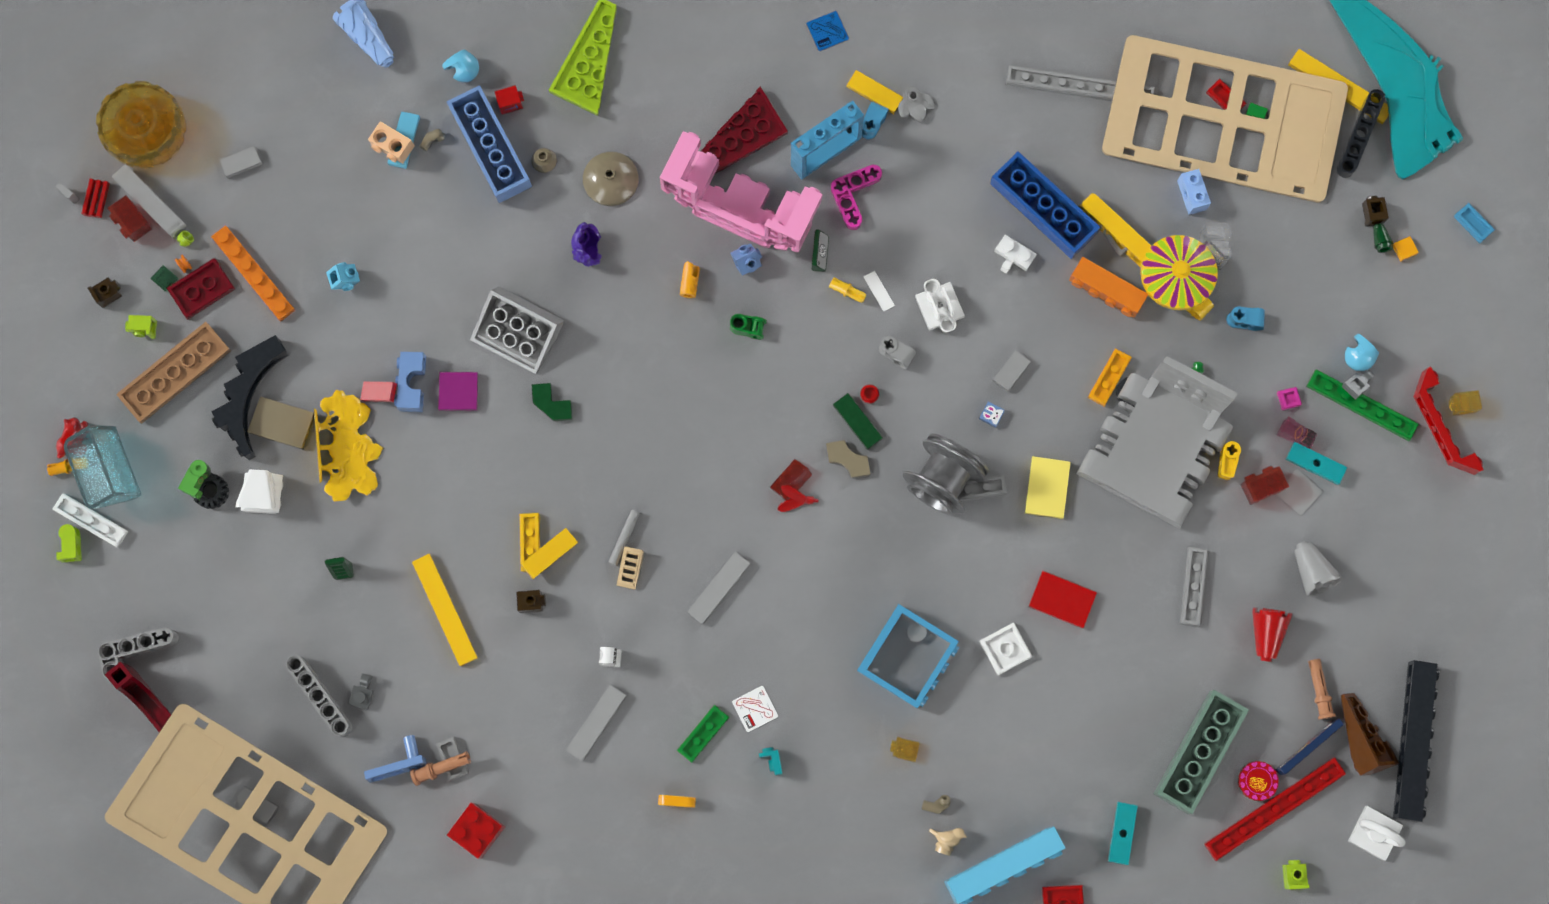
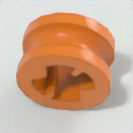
(183, 263)

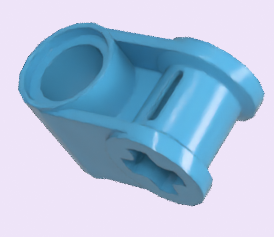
(874, 118)
(1249, 318)

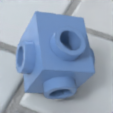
(747, 259)

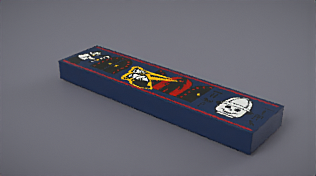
(1309, 747)

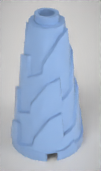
(363, 30)

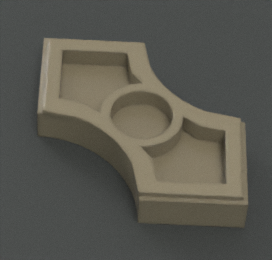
(855, 464)

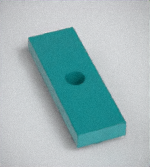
(1326, 467)
(1121, 846)

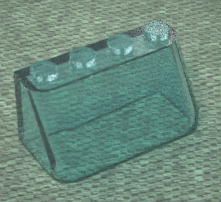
(101, 467)

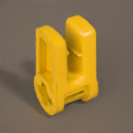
(1228, 462)

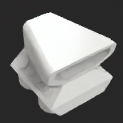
(260, 492)

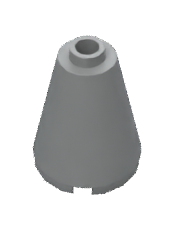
(1315, 570)

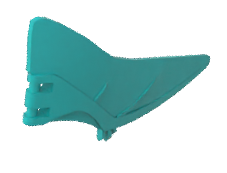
(1408, 83)

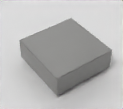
(67, 193)

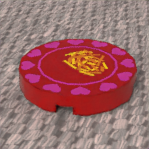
(1258, 781)

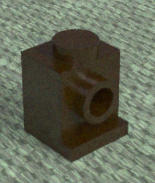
(1380, 208)
(105, 298)

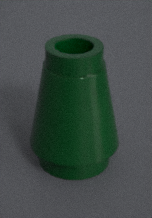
(1382, 239)

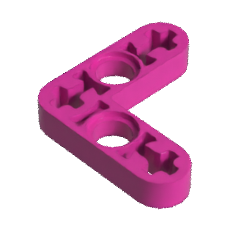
(846, 194)

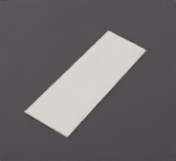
(879, 291)

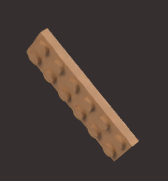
(173, 372)

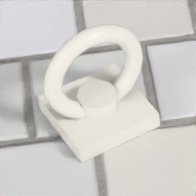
(1376, 833)

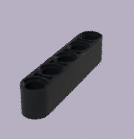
(1364, 125)

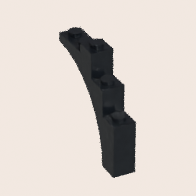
(240, 390)

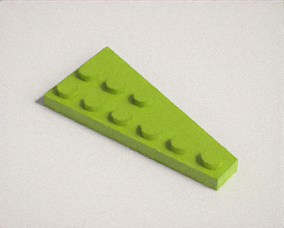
(585, 67)

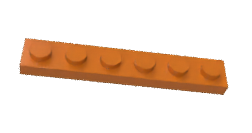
(253, 273)

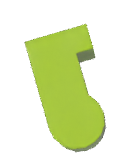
(70, 544)

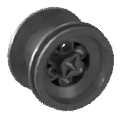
(945, 474)

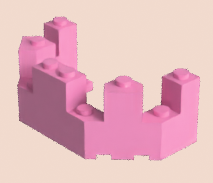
(741, 207)

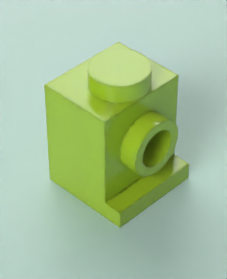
(141, 325)
(1290, 880)

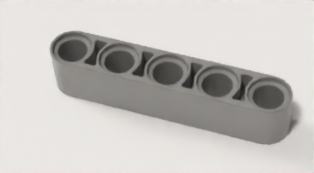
(149, 201)
(310, 691)

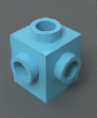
(343, 276)

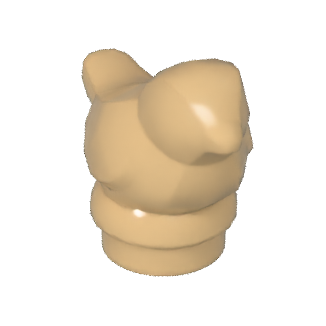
(948, 839)

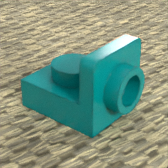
(774, 764)

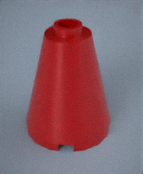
(1269, 631)

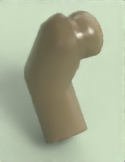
(430, 137)
(938, 806)

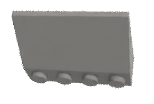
(516, 329)

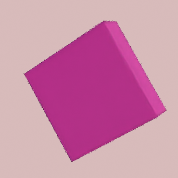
(1289, 398)

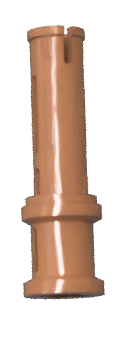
(1322, 698)
(431, 770)

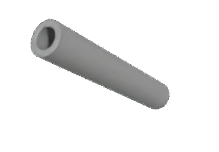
(624, 537)

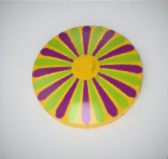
(1178, 272)

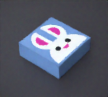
(991, 414)

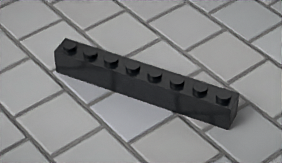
(1415, 741)

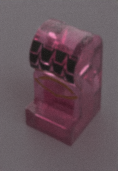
(1296, 433)

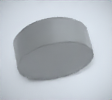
(916, 632)

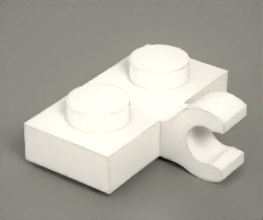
(1014, 254)

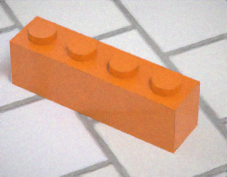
(1108, 287)

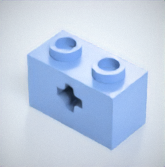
(1193, 192)

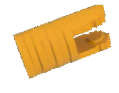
(689, 280)

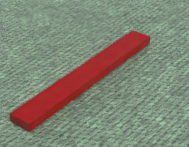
(1274, 809)

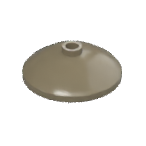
(613, 189)

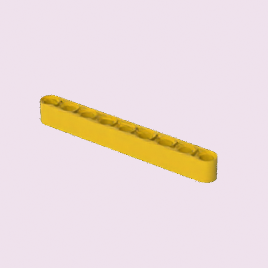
(1127, 237)

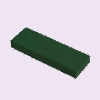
(857, 421)

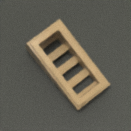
(627, 550)

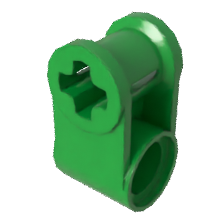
(749, 326)

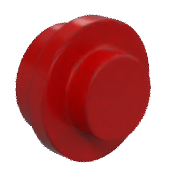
(869, 394)

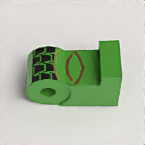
(194, 478)

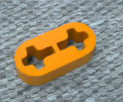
(679, 801)

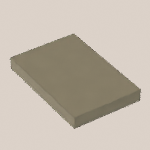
(281, 423)

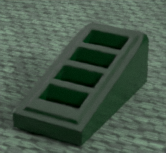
(340, 568)

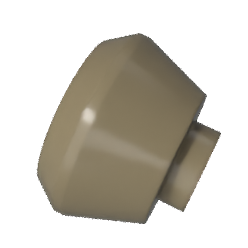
(543, 160)

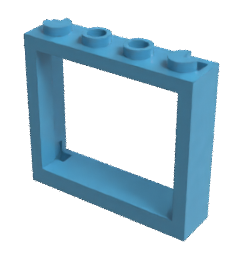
(827, 140)
(941, 666)

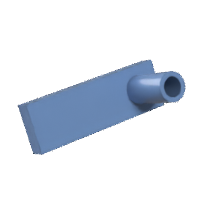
(414, 761)

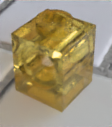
(1465, 402)

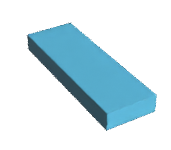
(406, 126)

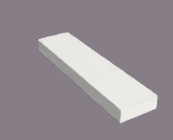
(90, 520)

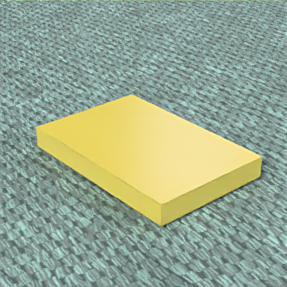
(1047, 487)

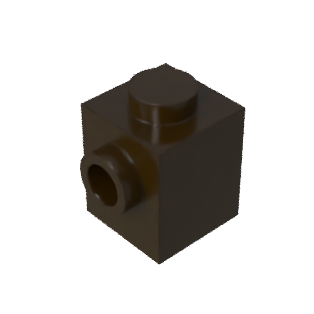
(530, 601)

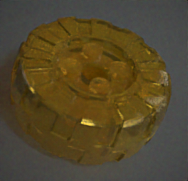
(141, 124)

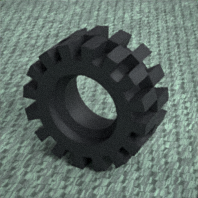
(220, 495)

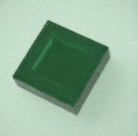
(164, 278)

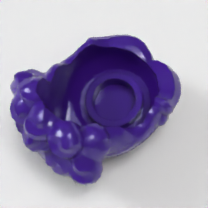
(585, 243)

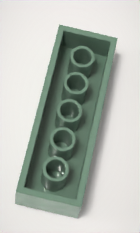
(1201, 752)

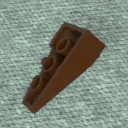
(1365, 744)

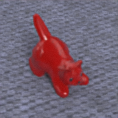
(71, 427)

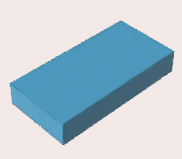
(1474, 223)

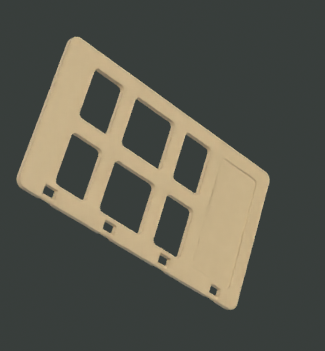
(1297, 134)
(179, 781)

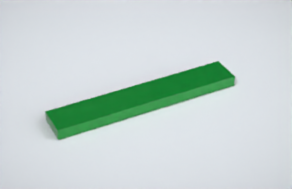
(1363, 406)

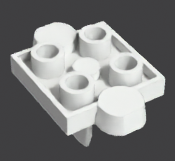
(939, 306)

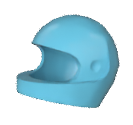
(465, 65)
(1362, 356)

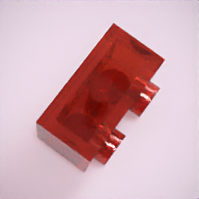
(129, 218)
(1264, 485)

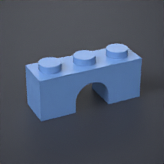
(409, 365)

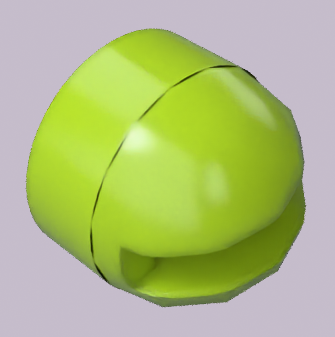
(185, 238)

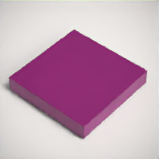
(458, 391)

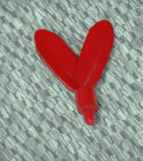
(797, 499)

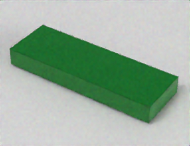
(703, 733)

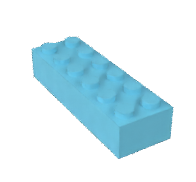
(1005, 864)

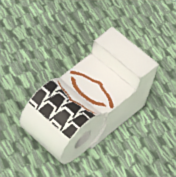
(610, 657)

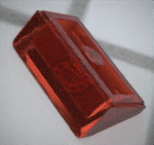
(794, 475)

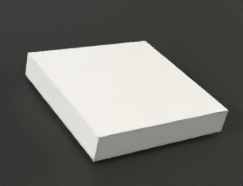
(1005, 649)

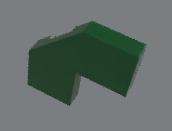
(553, 409)

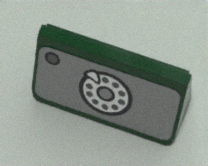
(820, 251)

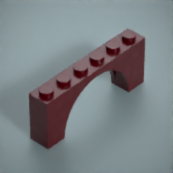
(136, 689)

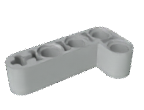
(138, 647)

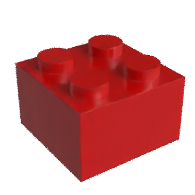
(475, 830)

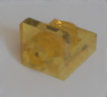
(904, 749)

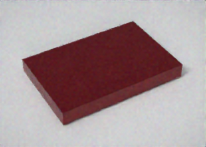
(201, 288)

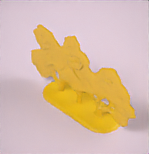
(349, 448)

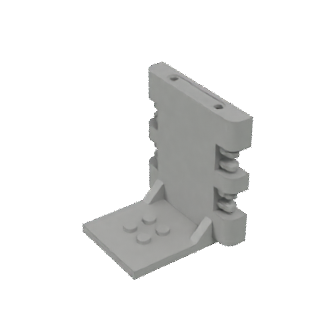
(1161, 440)

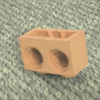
(392, 141)

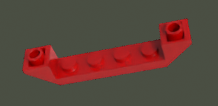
(1442, 435)

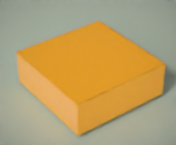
(1405, 248)

